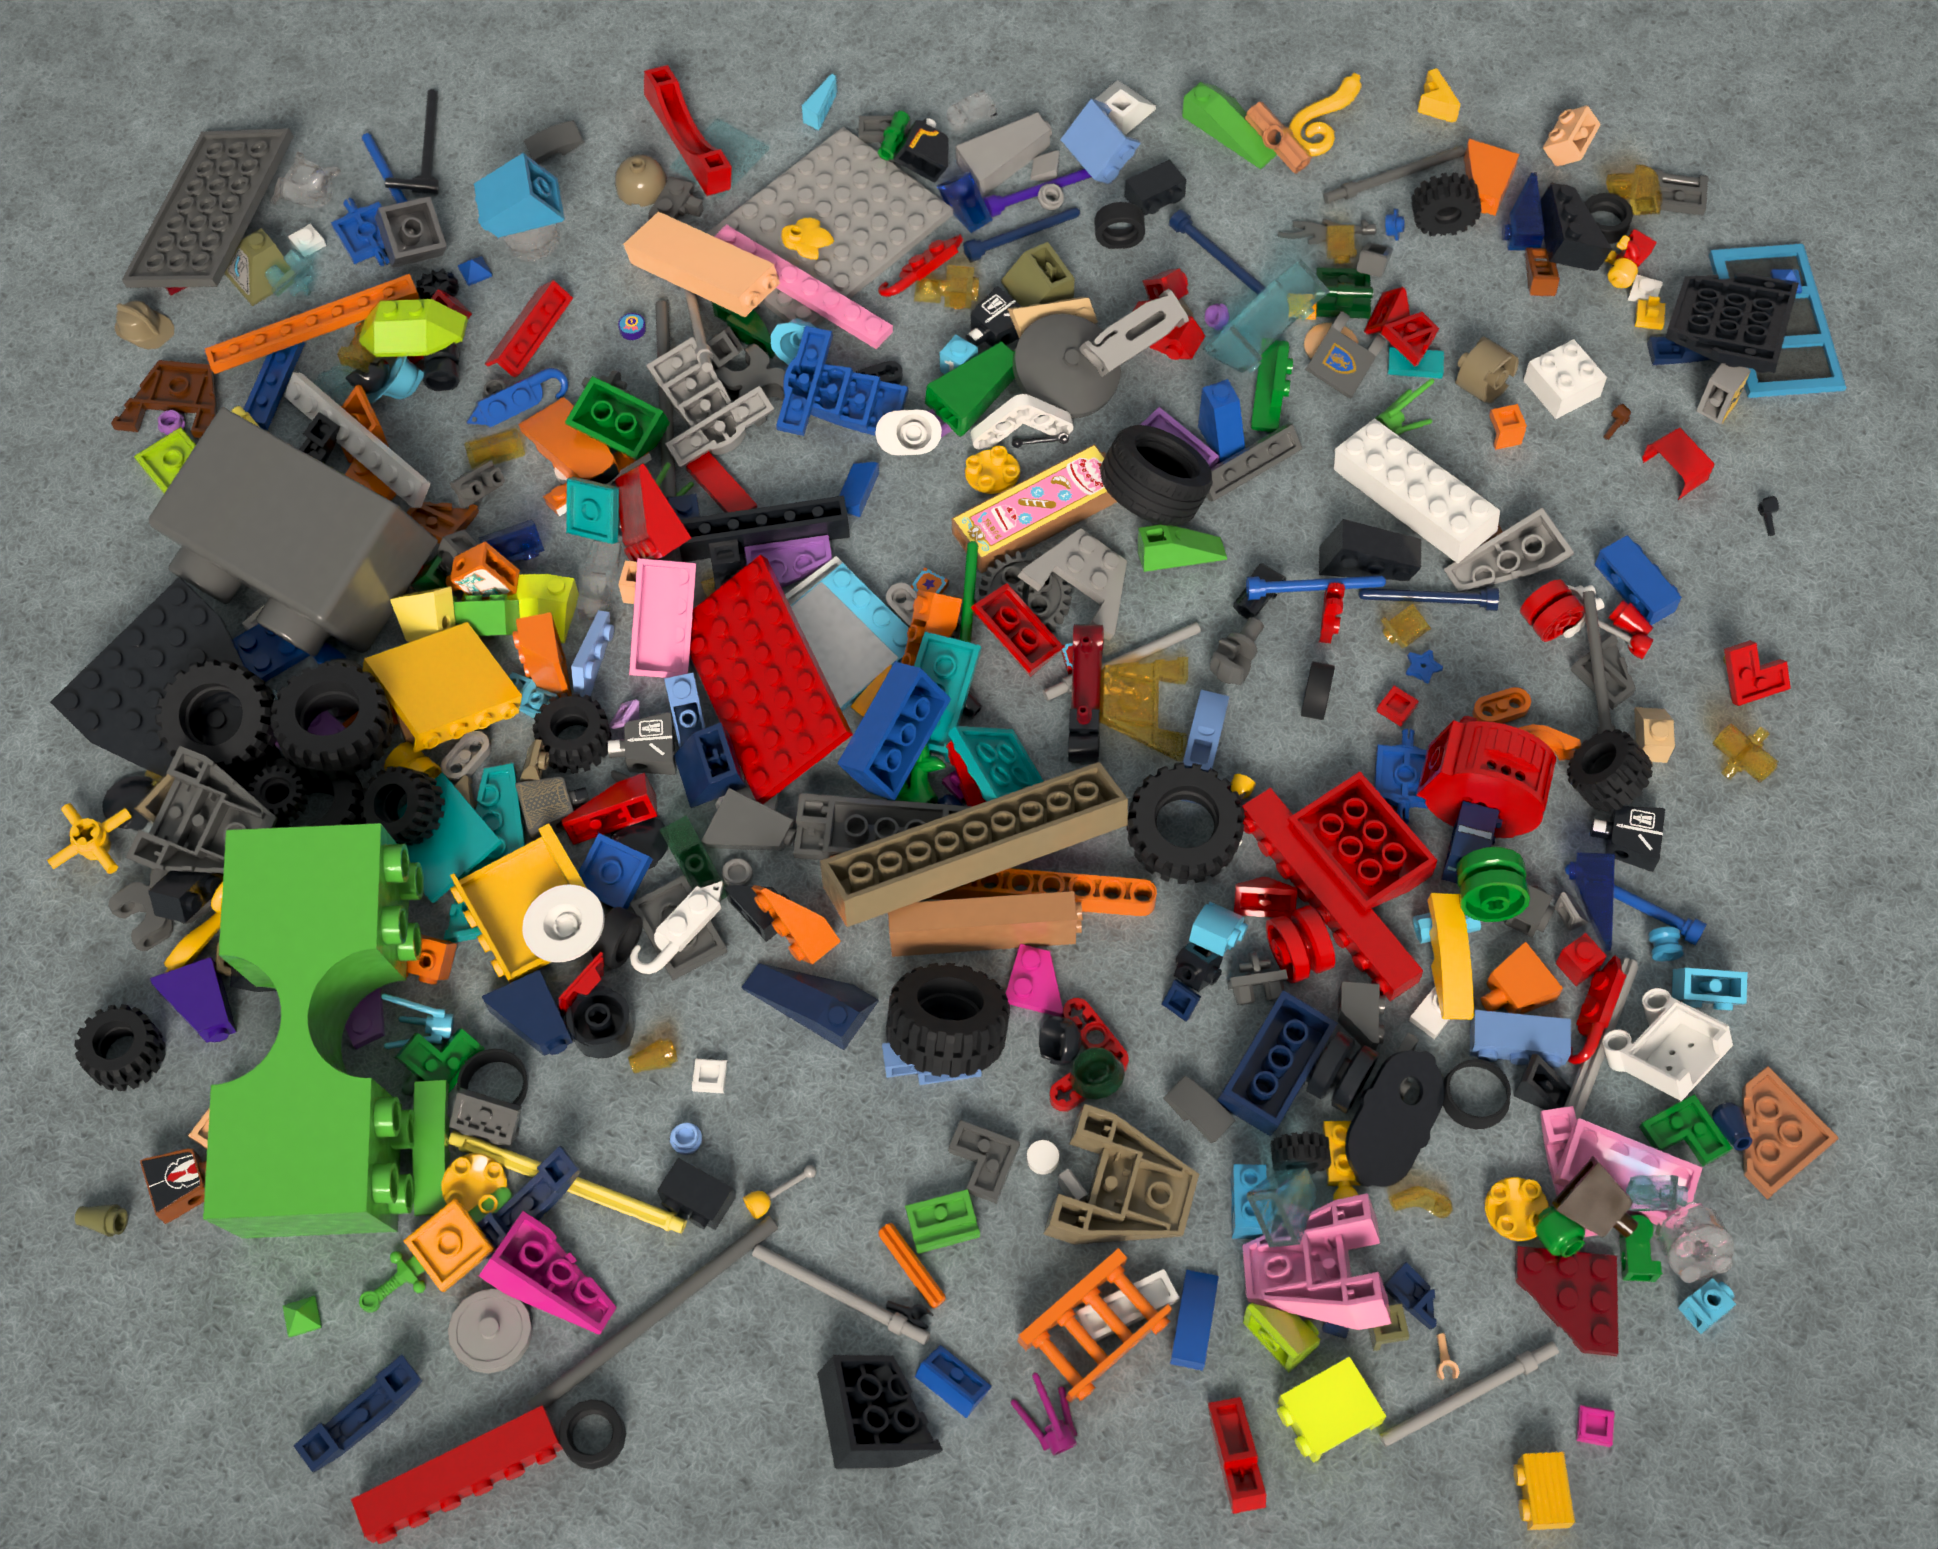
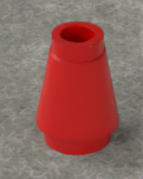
(1630, 619)

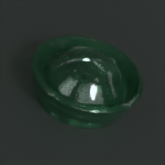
(1096, 1073)

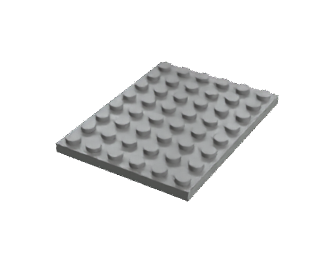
(859, 199)

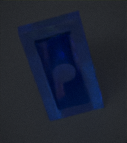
(965, 199)

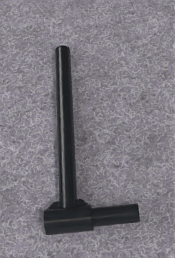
(425, 182)

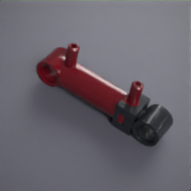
(1085, 693)

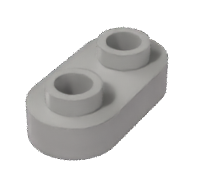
(902, 610)
(463, 757)

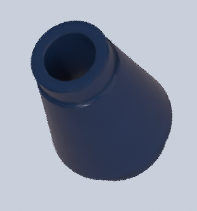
(1732, 1125)

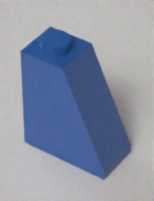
(1221, 419)

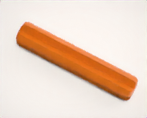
(912, 1265)

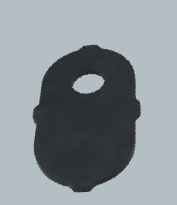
(1387, 1131)

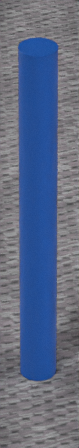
(382, 165)

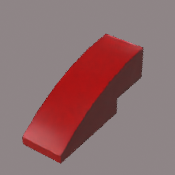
(1237, 1455)

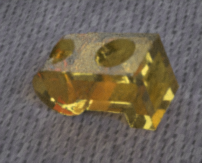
(356, 355)

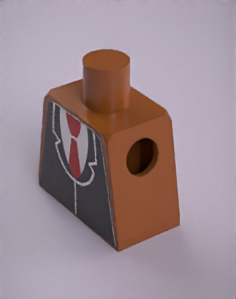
(175, 1182)

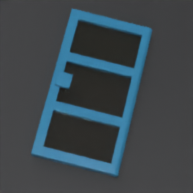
(1808, 353)

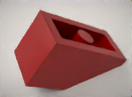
(1170, 279)

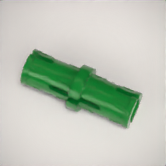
(893, 135)

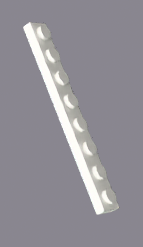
(359, 441)

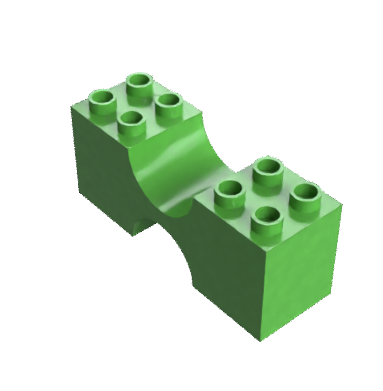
(297, 1136)

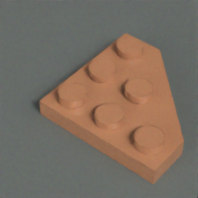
(1782, 1132)

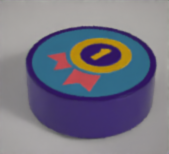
(632, 326)

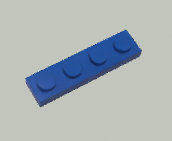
(271, 384)

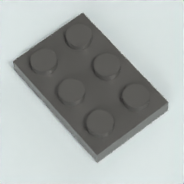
(656, 907)

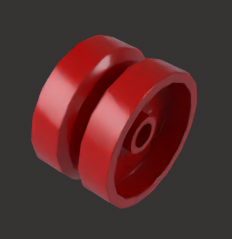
(1300, 943)

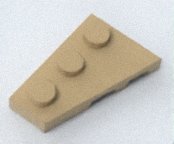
(1025, 316)

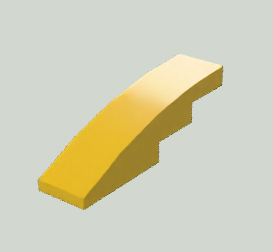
(1452, 957)

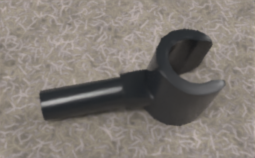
(1767, 507)
(913, 1313)

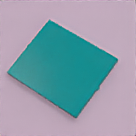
(456, 845)

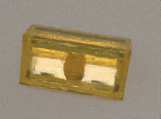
(496, 447)

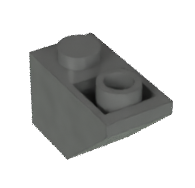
(1359, 1012)

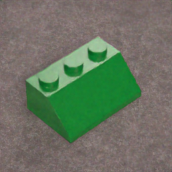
(617, 419)

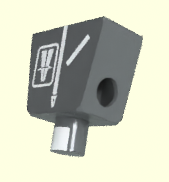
(647, 745)

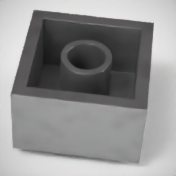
(410, 231)

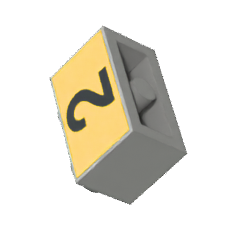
(1722, 392)

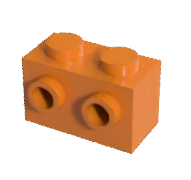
(434, 961)

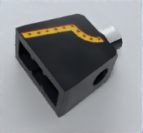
(924, 150)

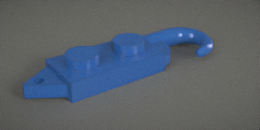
(515, 398)

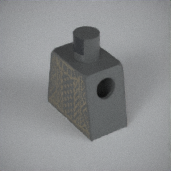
(548, 802)

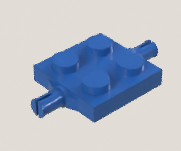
(360, 233)
(1399, 774)

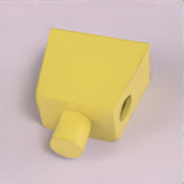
(424, 612)

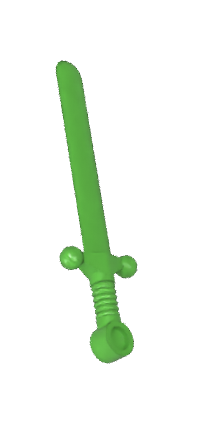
(409, 1270)

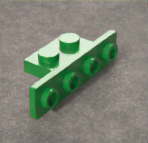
(1271, 386)

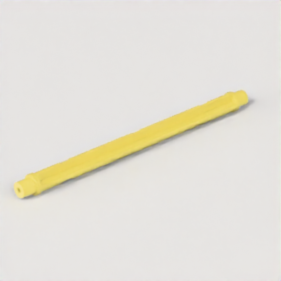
(580, 1186)

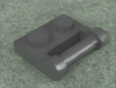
(1683, 193)

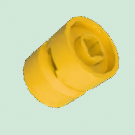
(405, 757)

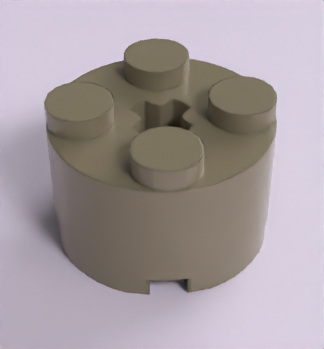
(1486, 370)

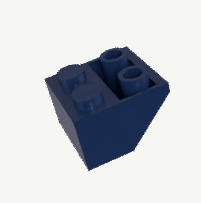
(709, 765)

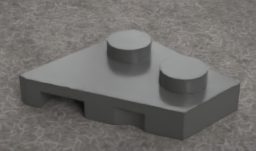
(1618, 681)

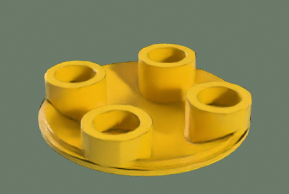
(992, 470)
(473, 1180)
(1514, 1207)

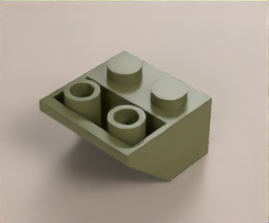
(1039, 277)

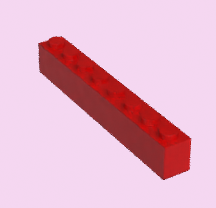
(1359, 931)

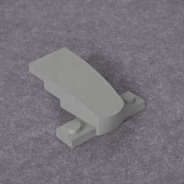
(704, 405)

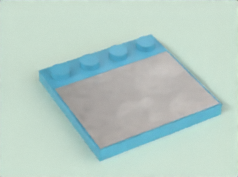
(849, 633)

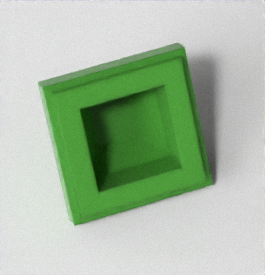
(302, 1316)

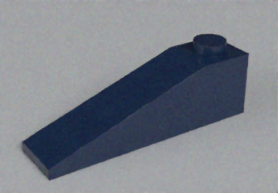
(818, 1003)

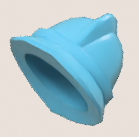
(787, 339)

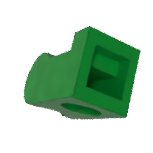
(1636, 1253)

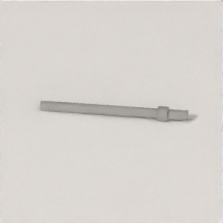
(703, 351)
(1132, 656)
(896, 1322)
(1524, 1363)

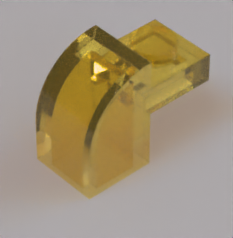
(1640, 188)

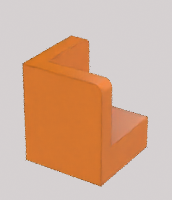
(1508, 425)

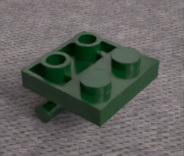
(1348, 293)

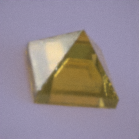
(928, 290)

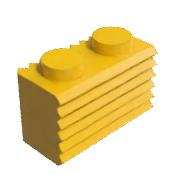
(1544, 1491)

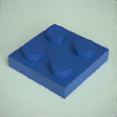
(613, 871)

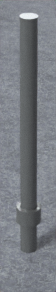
(1351, 189)
(1597, 662)

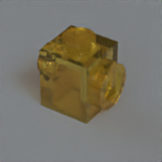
(960, 287)

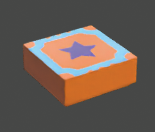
(930, 582)

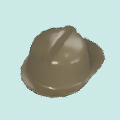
(142, 325)

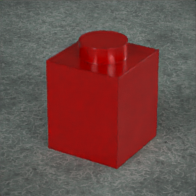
(1581, 959)

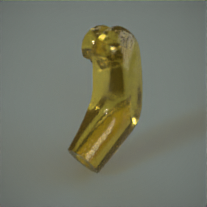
(1422, 1197)

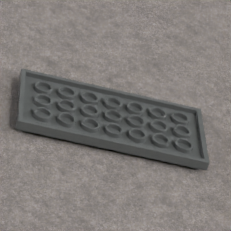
(208, 209)

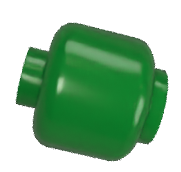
(1559, 1233)

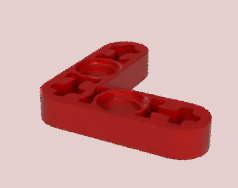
(1109, 1043)

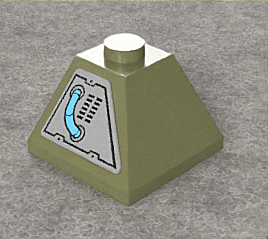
(250, 262)

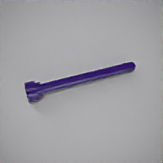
(996, 204)

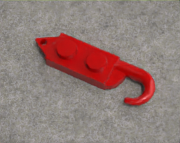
(922, 265)
(1598, 1007)

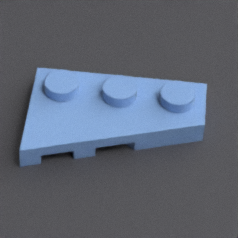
(591, 653)

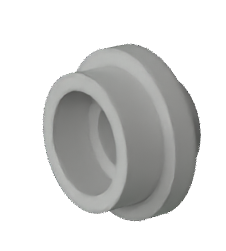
(1053, 190)

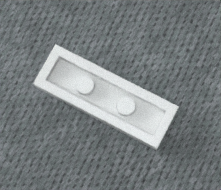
(1155, 1288)

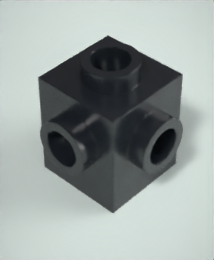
(1197, 966)

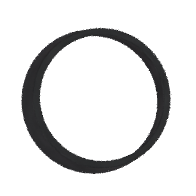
(490, 1056)
(1466, 1119)

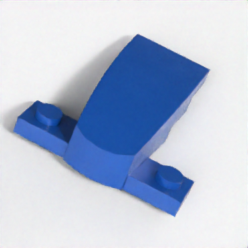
(833, 391)

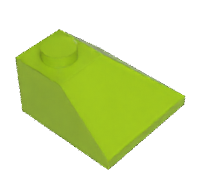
(1282, 1334)

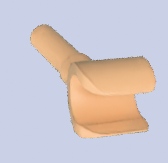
(1445, 1358)

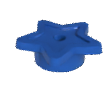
(1419, 672)

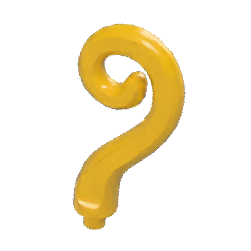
(1340, 99)
(196, 940)

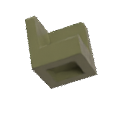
(1391, 1332)

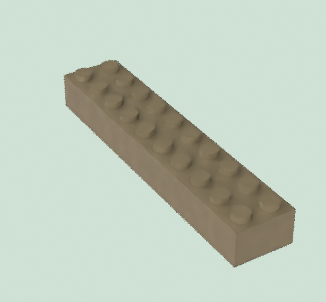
(973, 843)

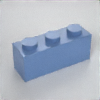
(1519, 1036)

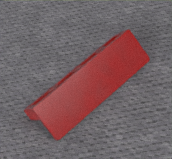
(530, 328)

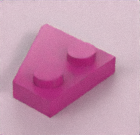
(1034, 982)

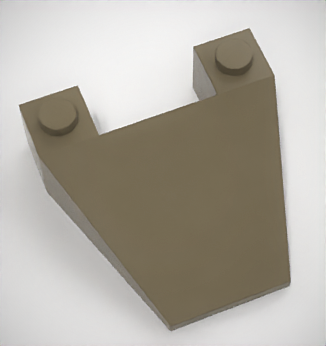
(1134, 1191)

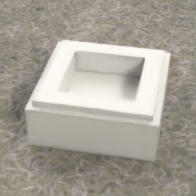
(709, 1075)

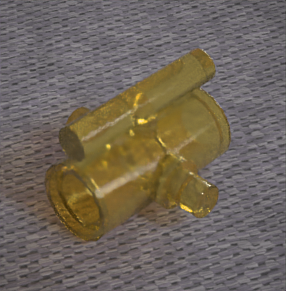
(1745, 753)

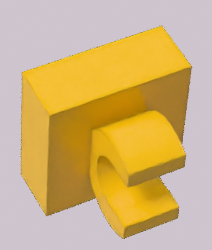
(1650, 313)

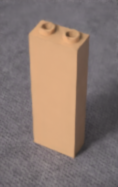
(702, 264)

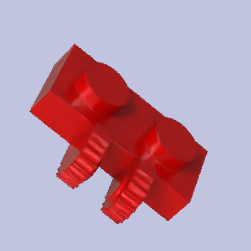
(1332, 606)

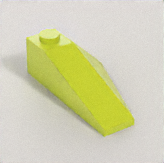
(546, 594)

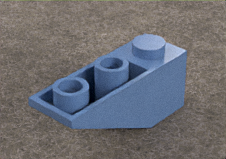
(684, 706)

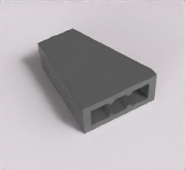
(748, 826)

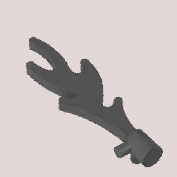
(1319, 230)

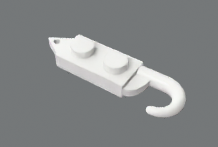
(681, 926)

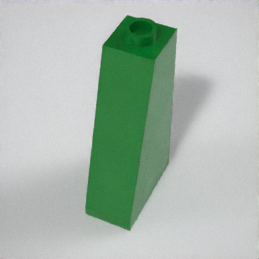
(971, 388)

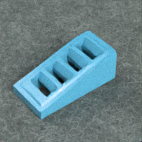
(819, 103)

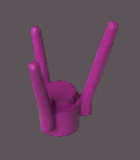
(1059, 1436)

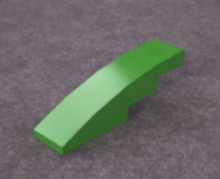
(431, 1145)

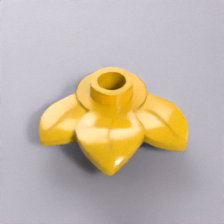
(806, 237)

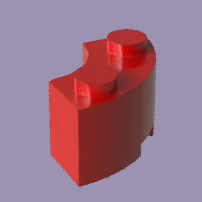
(1181, 341)

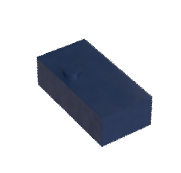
(1276, 1063)

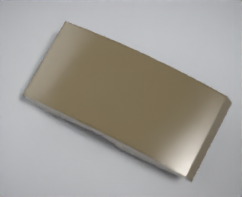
(536, 761)

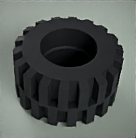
(569, 712)
(1609, 770)
(422, 809)
(104, 1031)

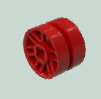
(1552, 610)

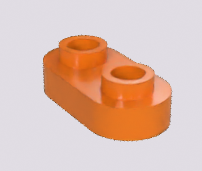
(1499, 705)

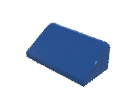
(859, 486)
(952, 1381)

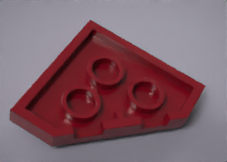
(1575, 1294)

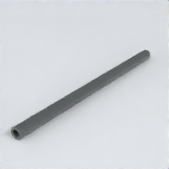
(663, 347)
(653, 1314)

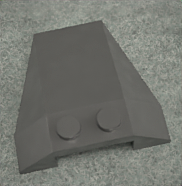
(195, 818)

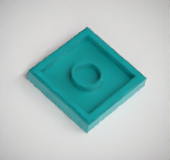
(592, 510)

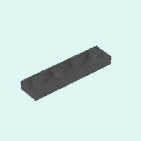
(1253, 461)

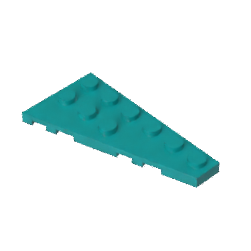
(501, 810)

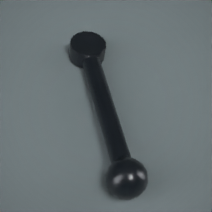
(1063, 438)

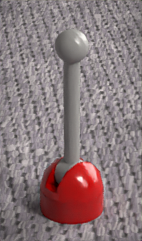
(1637, 644)

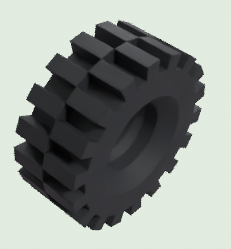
(1446, 204)

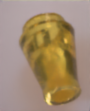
(655, 1056)

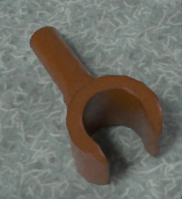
(1622, 416)

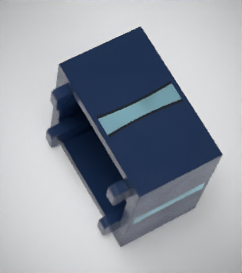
(1472, 831)

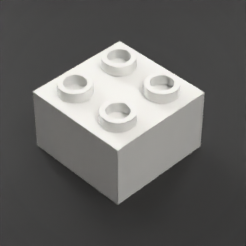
(1564, 378)

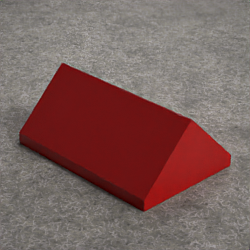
(1017, 629)

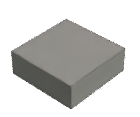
(1071, 1186)

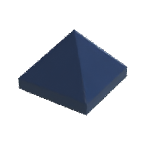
(1181, 1000)

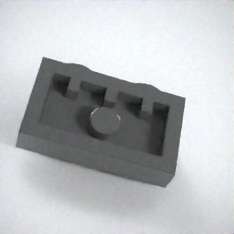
(485, 1117)

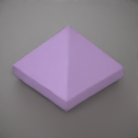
(627, 712)

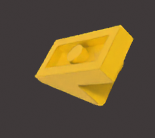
(1438, 98)

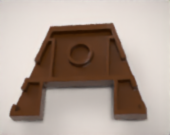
(173, 387)

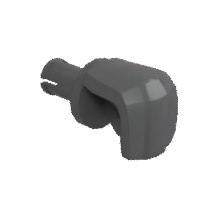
(1234, 654)

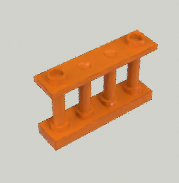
(1088, 1293)

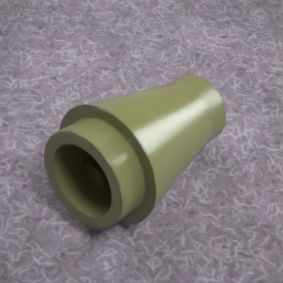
(103, 1219)

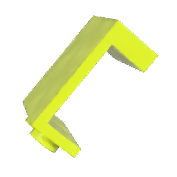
(1329, 1409)

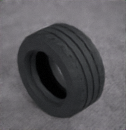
(1156, 475)

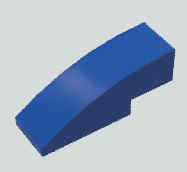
(1194, 1320)

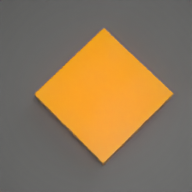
(449, 1245)

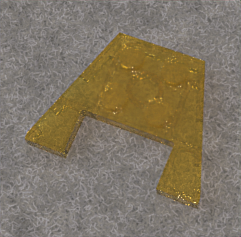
(1132, 700)

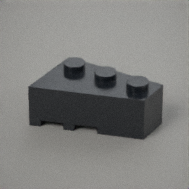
(1570, 230)
(1369, 551)

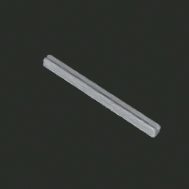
(1589, 1069)

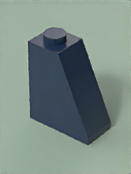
(530, 1013)

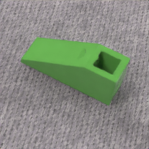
(1176, 546)
(488, 617)

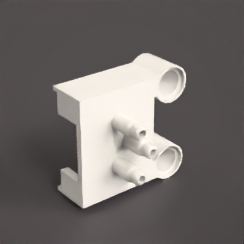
(1674, 1049)

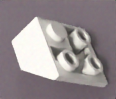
(1126, 106)

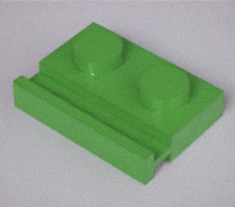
(942, 1221)

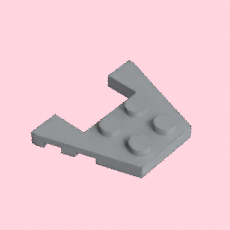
(1089, 568)

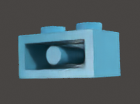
(1709, 986)

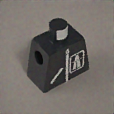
(992, 320)
(1633, 835)

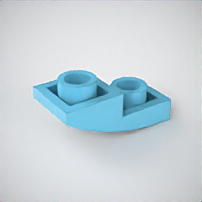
(532, 696)

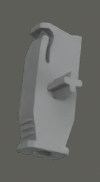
(1135, 332)

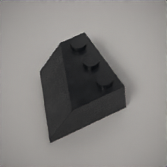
(872, 1413)

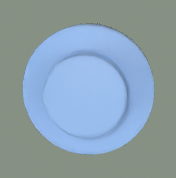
(686, 1138)

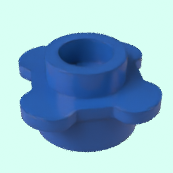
(1394, 224)

